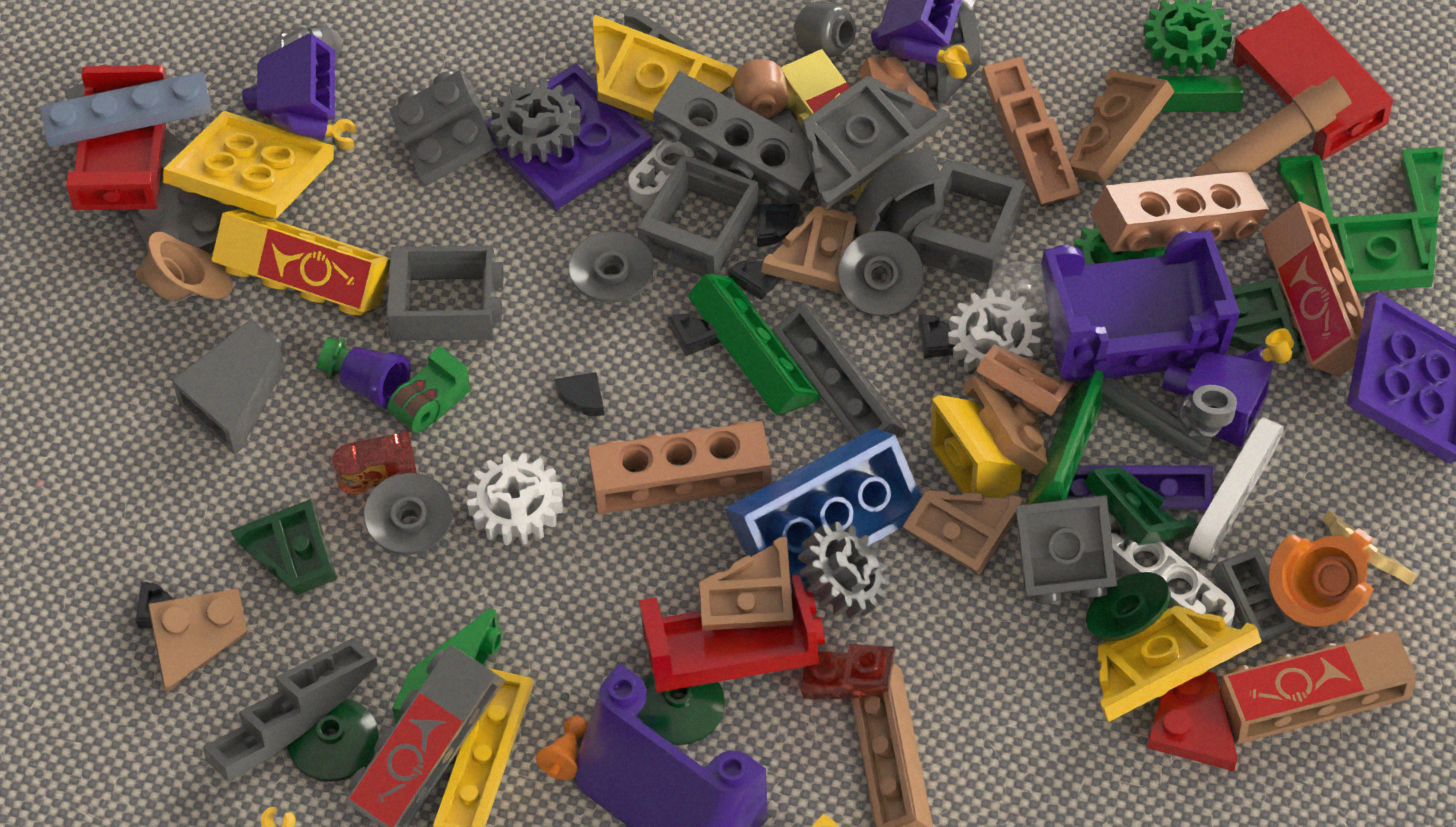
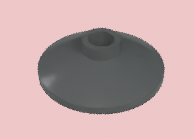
(607, 254)
(892, 255)
(403, 497)

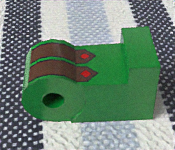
(430, 392)

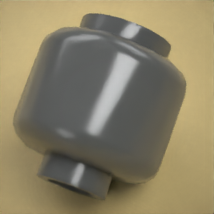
(824, 27)

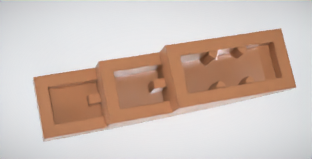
(1030, 132)

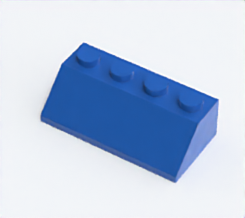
(854, 485)

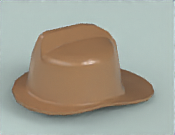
(181, 269)

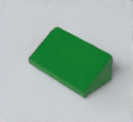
(1204, 94)

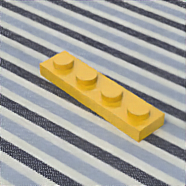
(484, 756)

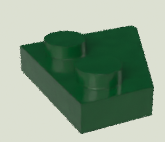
(1137, 507)
(290, 547)

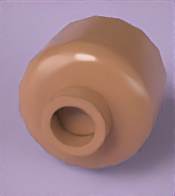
(761, 87)

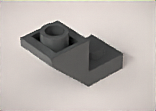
(967, 36)

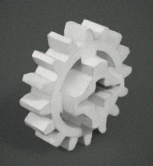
(1002, 319)
(515, 499)

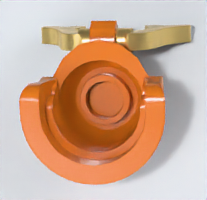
(1327, 577)

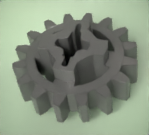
(535, 121)
(844, 570)

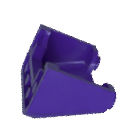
(1138, 311)
(651, 780)

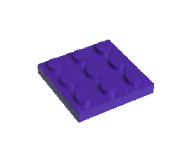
(605, 145)
(1406, 376)

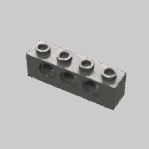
(727, 119)

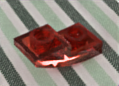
(854, 674)

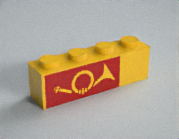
(301, 261)

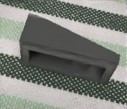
(1255, 564)

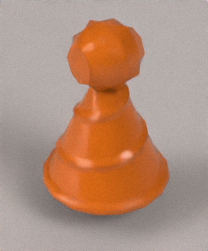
(560, 757)

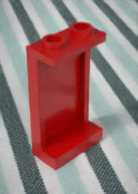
(1300, 52)
(121, 167)
(689, 657)

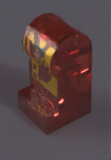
(371, 461)

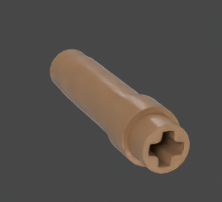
(1307, 113)

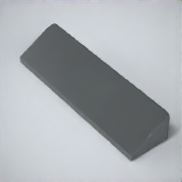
(835, 374)

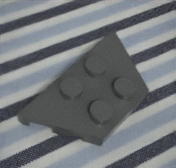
(863, 134)

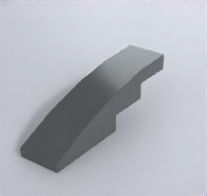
(301, 701)

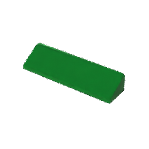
(752, 344)
(1069, 441)

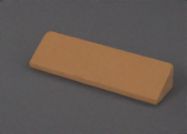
(891, 757)

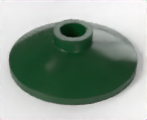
(1128, 607)
(683, 719)
(341, 754)

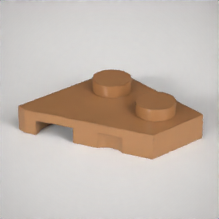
(813, 249)
(1011, 425)
(194, 631)

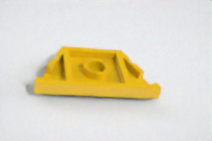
(639, 68)
(1165, 656)

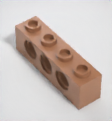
(1155, 211)
(666, 483)

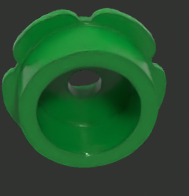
(332, 356)

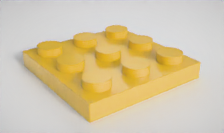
(248, 164)

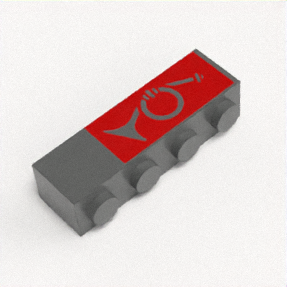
(424, 738)

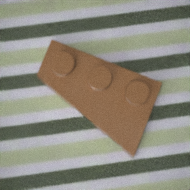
(1119, 121)

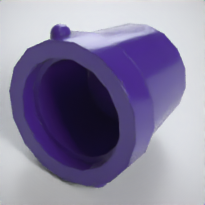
(374, 374)

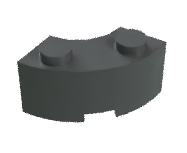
(901, 195)

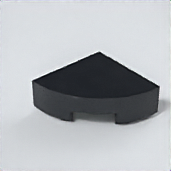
(775, 222)
(751, 279)
(692, 333)
(934, 336)
(581, 393)
(149, 594)

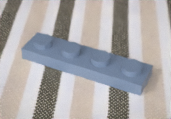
(126, 109)

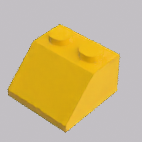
(969, 449)

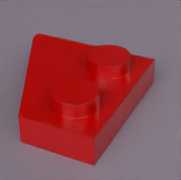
(1195, 724)

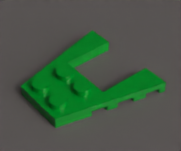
(1379, 248)

